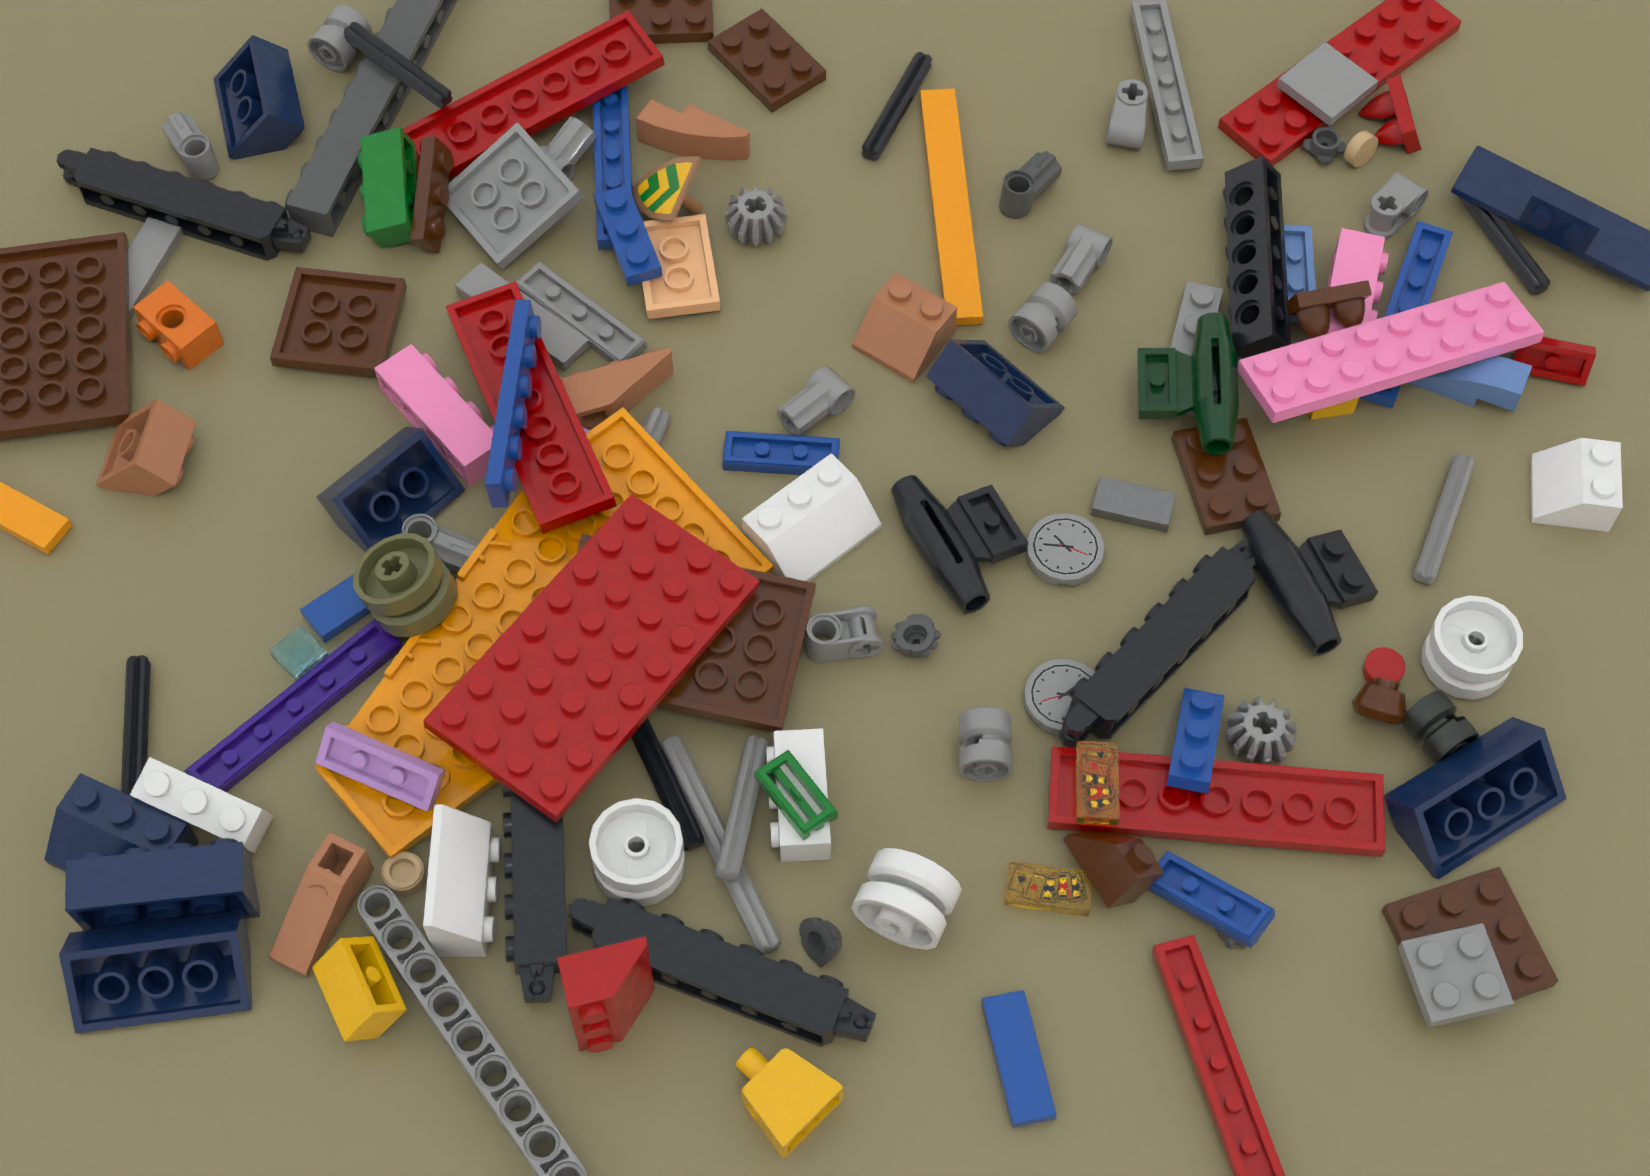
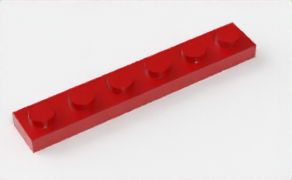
(1216, 1059)

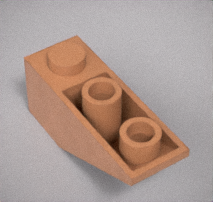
(619, 384)
(321, 902)

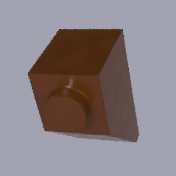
(1115, 864)

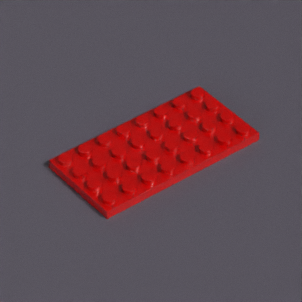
(591, 657)

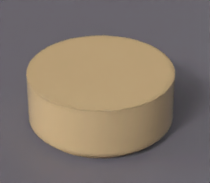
(1360, 148)
(404, 874)

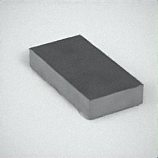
(1133, 504)

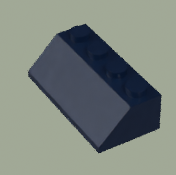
(1476, 796)
(160, 884)
(157, 971)

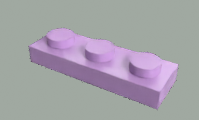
(380, 766)

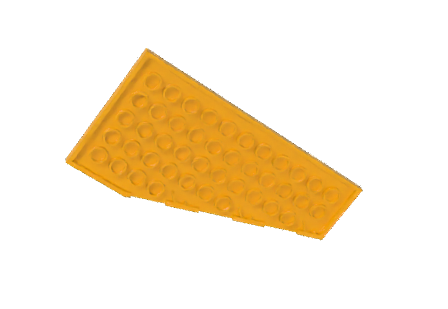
(493, 590)

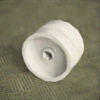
(1472, 647)
(637, 851)
(906, 898)

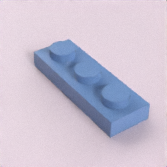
(1299, 261)

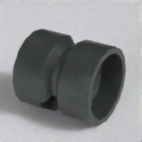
(1436, 724)

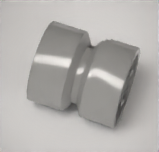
(329, 42)
(1044, 314)
(985, 744)

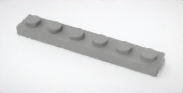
(1166, 85)

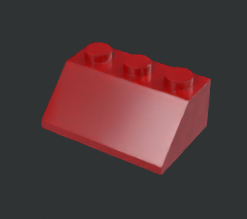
(606, 991)

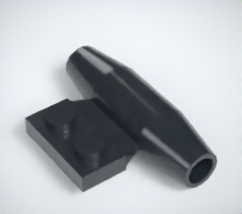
(958, 537)
(1307, 578)

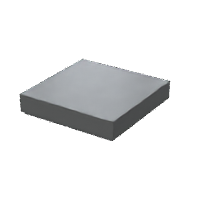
(1327, 83)

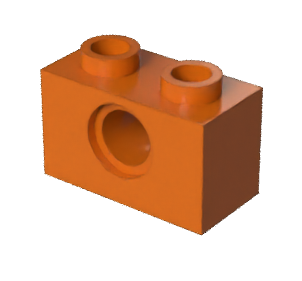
(177, 325)

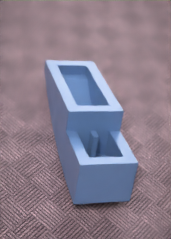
(1490, 380)

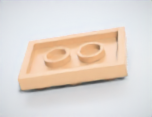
(687, 266)

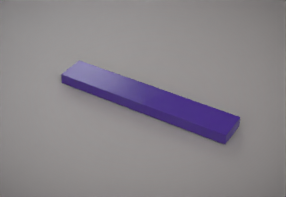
(296, 708)

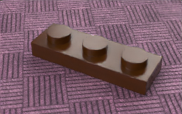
(431, 195)

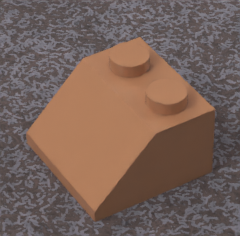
(905, 327)
(148, 451)

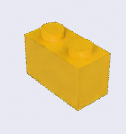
(359, 988)

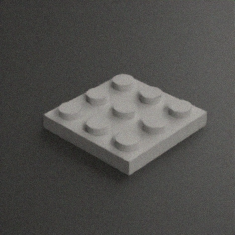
(511, 195)

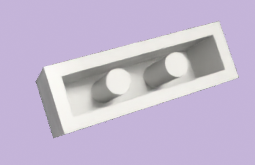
(809, 751)
(201, 804)

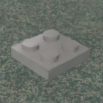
(1455, 975)

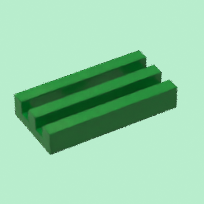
(815, 821)

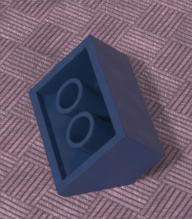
(258, 100)
(993, 391)
(389, 486)
(109, 822)

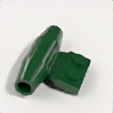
(1200, 383)

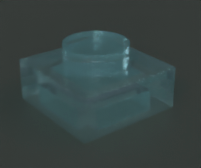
(298, 653)

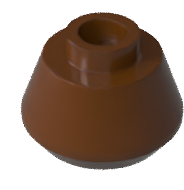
(1381, 702)

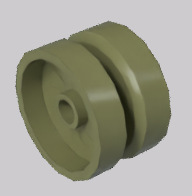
(405, 585)

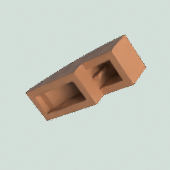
(691, 133)

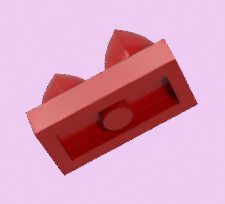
(1392, 104)
(1558, 360)

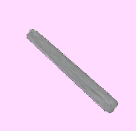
(712, 827)

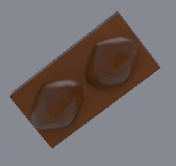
(1314, 306)

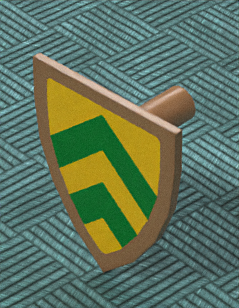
(666, 188)

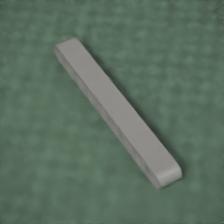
(462, 1026)

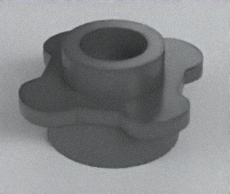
(1325, 144)

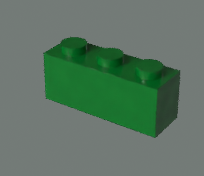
(388, 186)

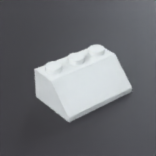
(812, 521)
(461, 884)

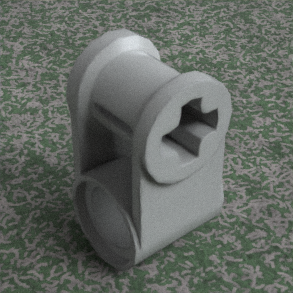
(1128, 115)
(1394, 205)
(846, 634)

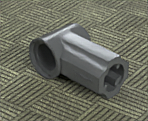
(1027, 183)

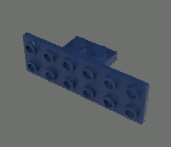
(1556, 215)

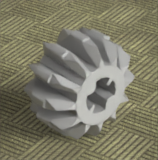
(755, 216)
(1261, 731)

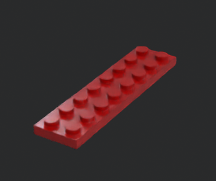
(1379, 42)
(542, 90)
(557, 458)
(1243, 805)

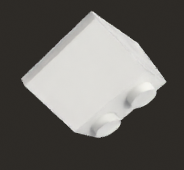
(1577, 484)

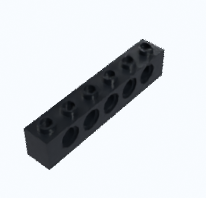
(1256, 258)

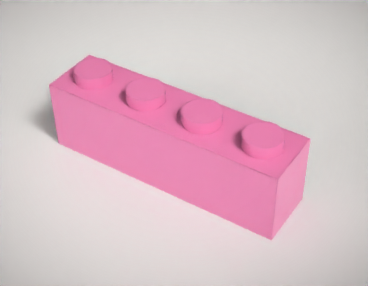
(1357, 259)
(436, 406)

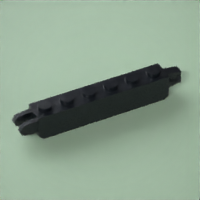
(195, 206)
(1160, 646)
(537, 897)
(729, 974)

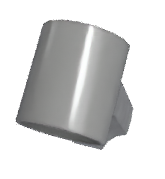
(569, 145)
(191, 146)
(1083, 252)
(822, 395)
(450, 546)

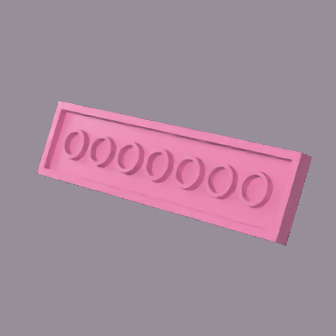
(1389, 351)

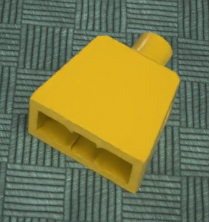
(786, 1096)

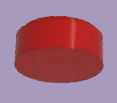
(1384, 664)

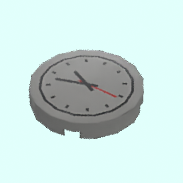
(1065, 549)
(1048, 692)

